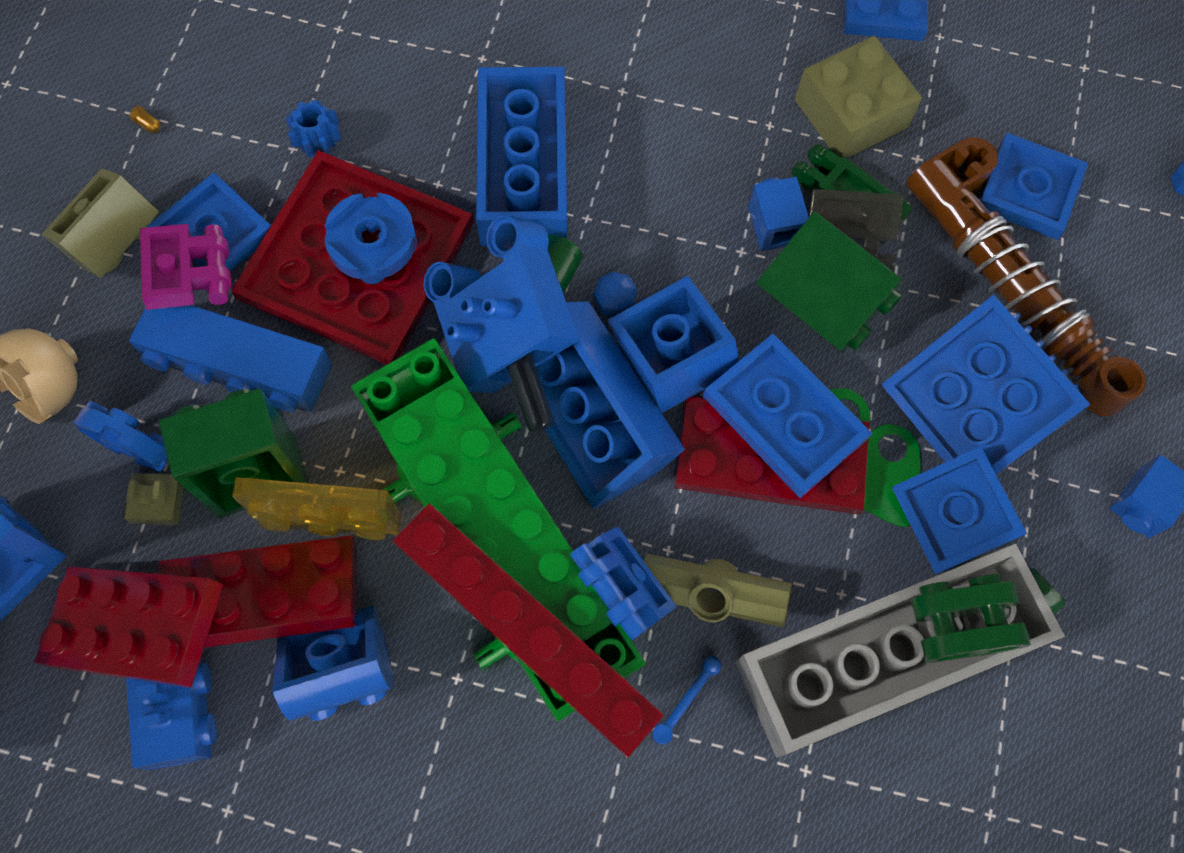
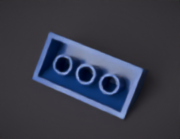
(603, 414)

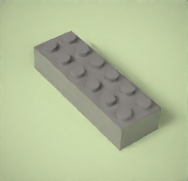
(875, 658)

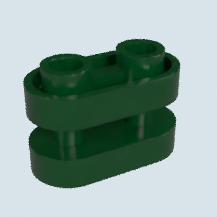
(984, 595)

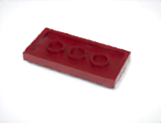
(724, 464)
(277, 589)
(130, 625)

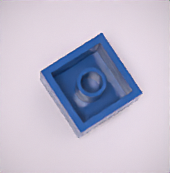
(674, 343)

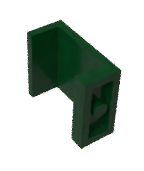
(831, 283)

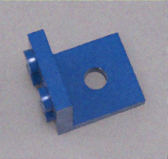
(24, 557)

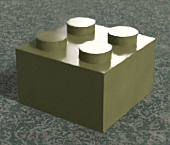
(857, 98)

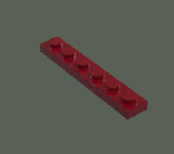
(529, 630)

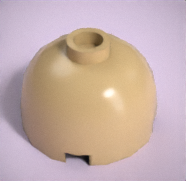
(37, 372)

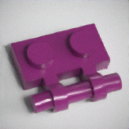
(169, 269)

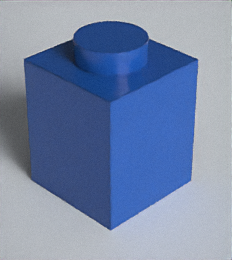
(777, 211)
(1152, 498)

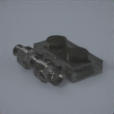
(862, 216)

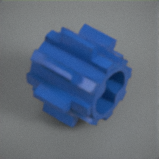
(313, 128)

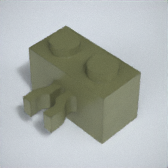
(101, 223)

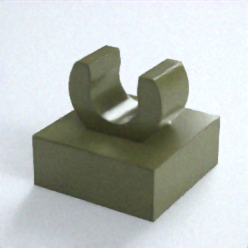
(153, 499)

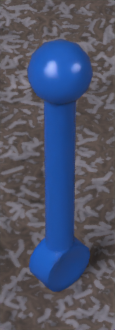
(663, 733)

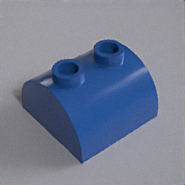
(332, 668)

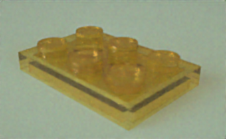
(318, 507)

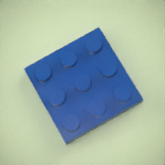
(985, 389)

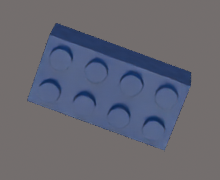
(521, 147)

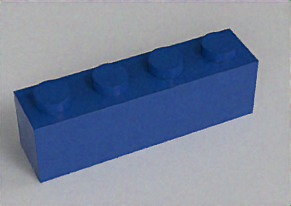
(232, 354)

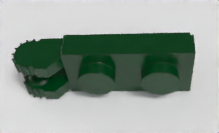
(841, 176)

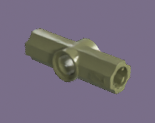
(740, 596)

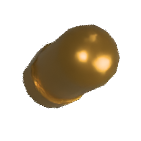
(141, 117)

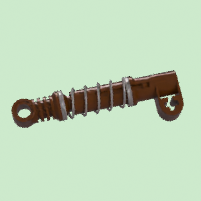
(1019, 280)

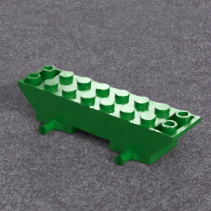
(462, 468)

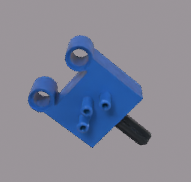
(507, 318)

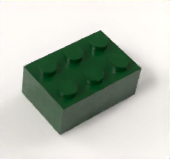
(228, 441)

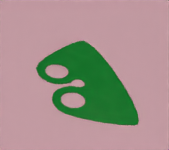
(881, 473)

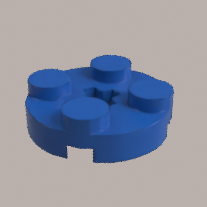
(370, 260)
(119, 434)

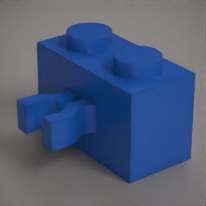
(170, 722)

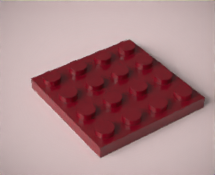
(301, 284)

